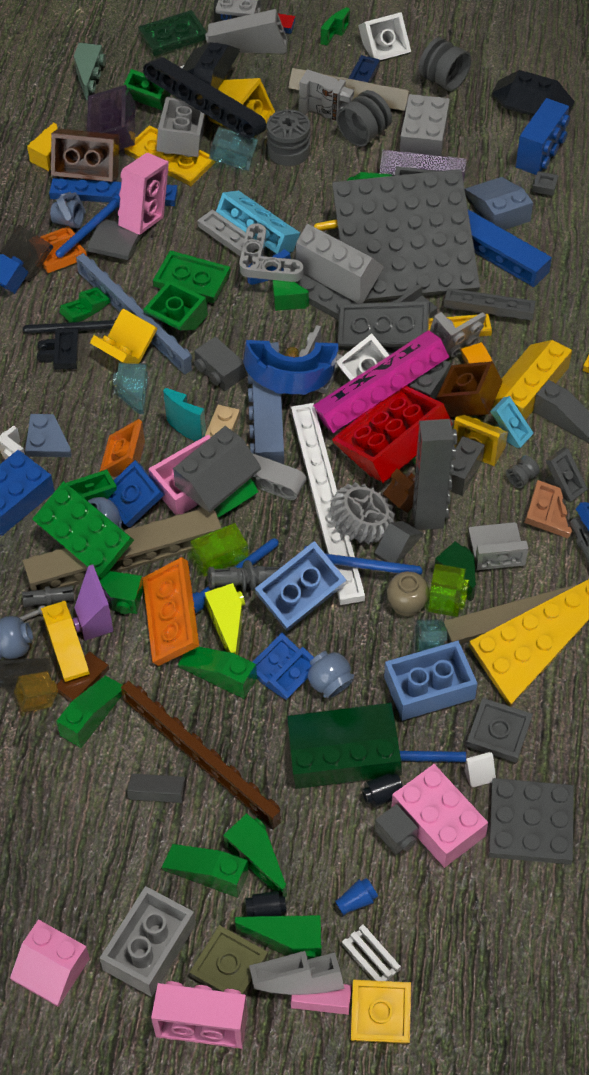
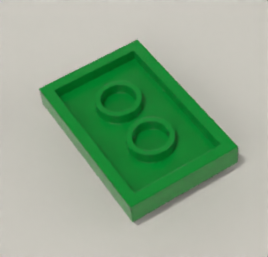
(194, 274)

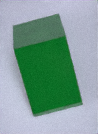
(289, 295)
(94, 485)

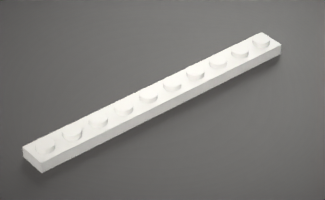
(323, 490)

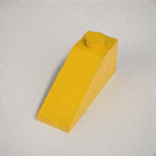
(65, 641)

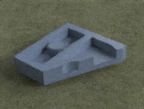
(46, 437)

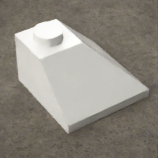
(362, 357)

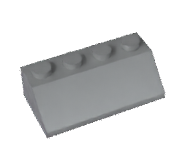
(336, 264)

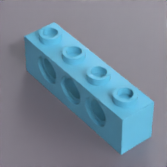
(244, 212)

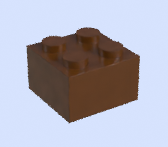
(470, 389)

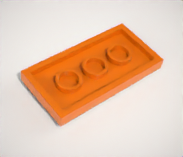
(170, 611)

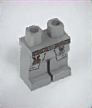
(323, 94)

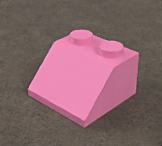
(49, 963)

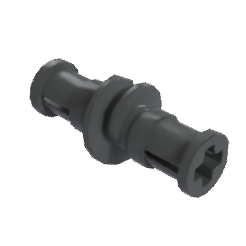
(240, 576)

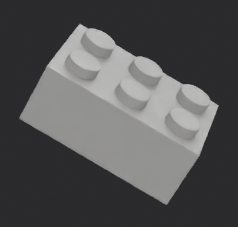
(424, 125)
(180, 128)
(148, 941)

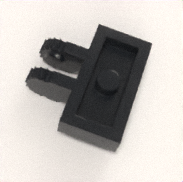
(61, 350)

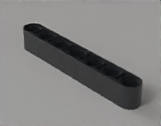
(204, 98)

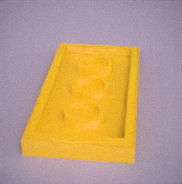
(180, 167)

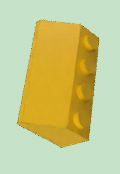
(531, 372)

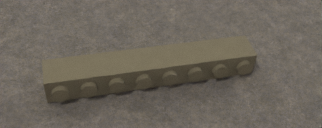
(150, 544)

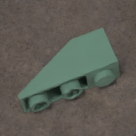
(88, 64)

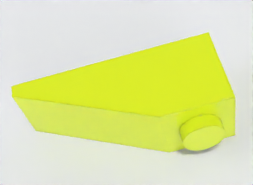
(226, 613)

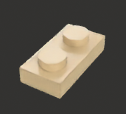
(223, 417)

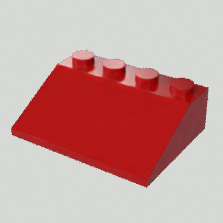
(388, 432)

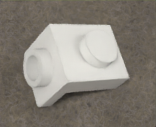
(10, 442)

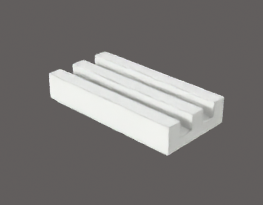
(356, 937)

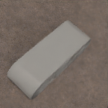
(278, 478)

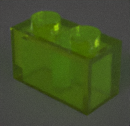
(219, 549)
(448, 590)

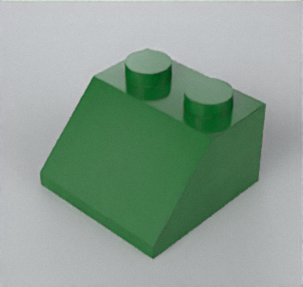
(178, 307)

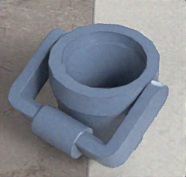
(68, 212)

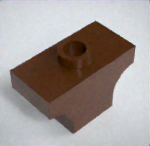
(401, 490)

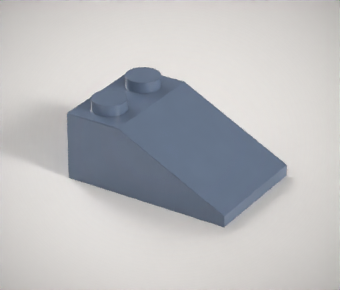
(501, 202)

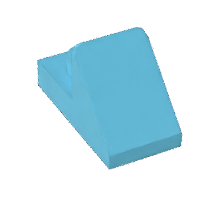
(512, 421)

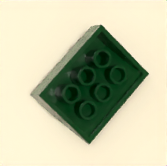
(343, 745)

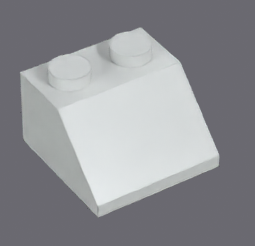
(385, 37)

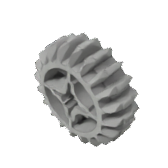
(361, 513)

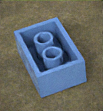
(300, 586)
(430, 680)

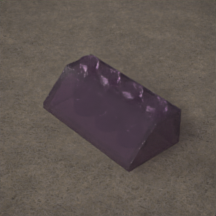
(391, 159)

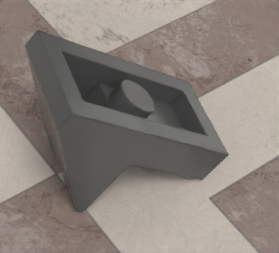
(565, 474)

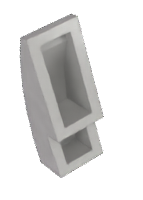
(298, 975)

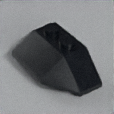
(211, 62)
(527, 92)

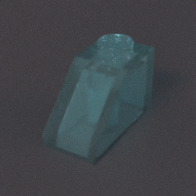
(132, 385)

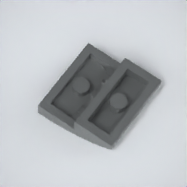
(113, 240)

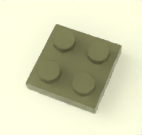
(227, 962)

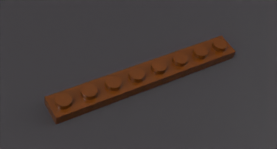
(207, 759)

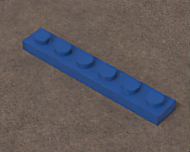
(98, 190)

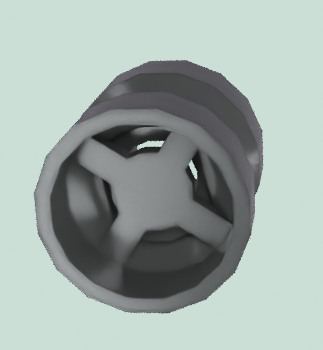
(521, 473)

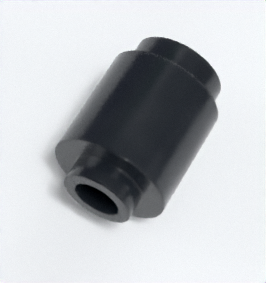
(380, 790)
(265, 904)

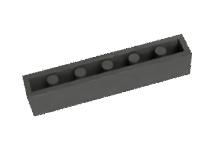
(433, 473)

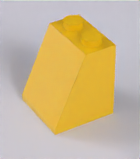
(250, 94)

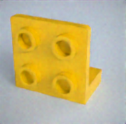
(127, 338)

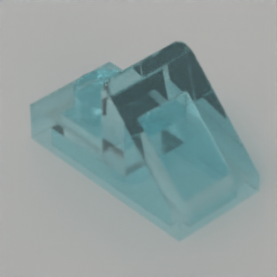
(431, 633)

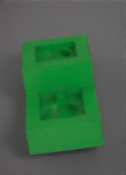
(334, 25)
(88, 304)

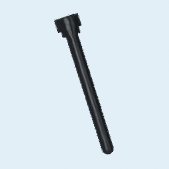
(82, 326)

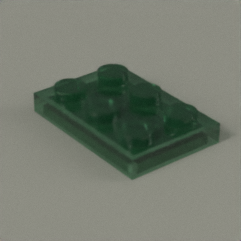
(172, 33)

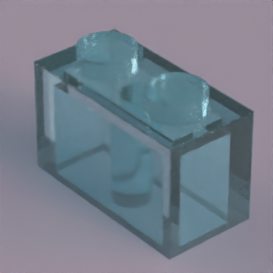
(233, 149)

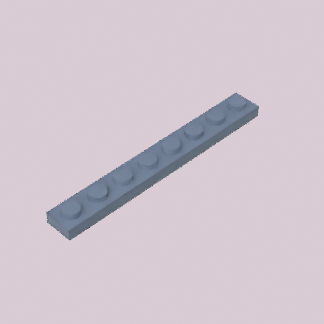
(120, 300)

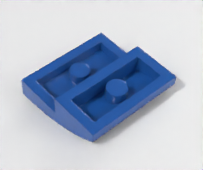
(283, 666)

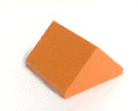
(123, 448)

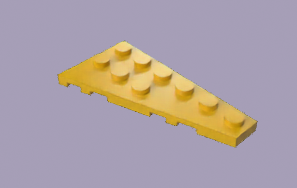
(530, 642)

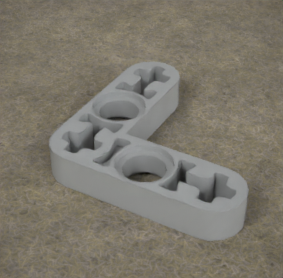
(260, 263)

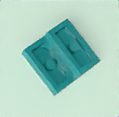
(184, 417)

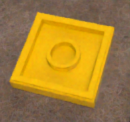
(381, 1011)

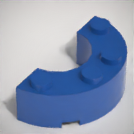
(287, 373)

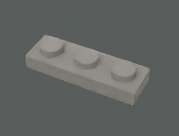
(223, 231)

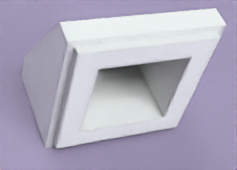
(480, 769)

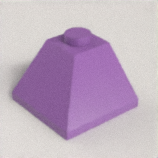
(92, 608)

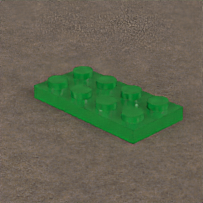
(83, 529)

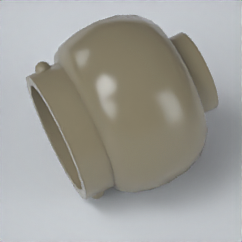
(408, 593)

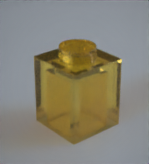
(35, 691)

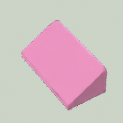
(330, 1002)

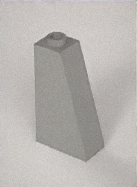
(251, 33)

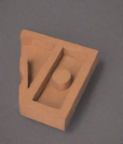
(547, 510)

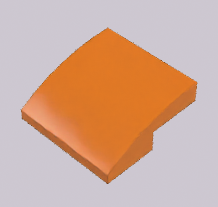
(57, 239)

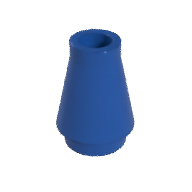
(357, 896)

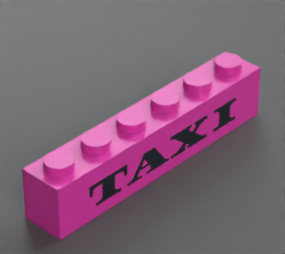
(381, 381)

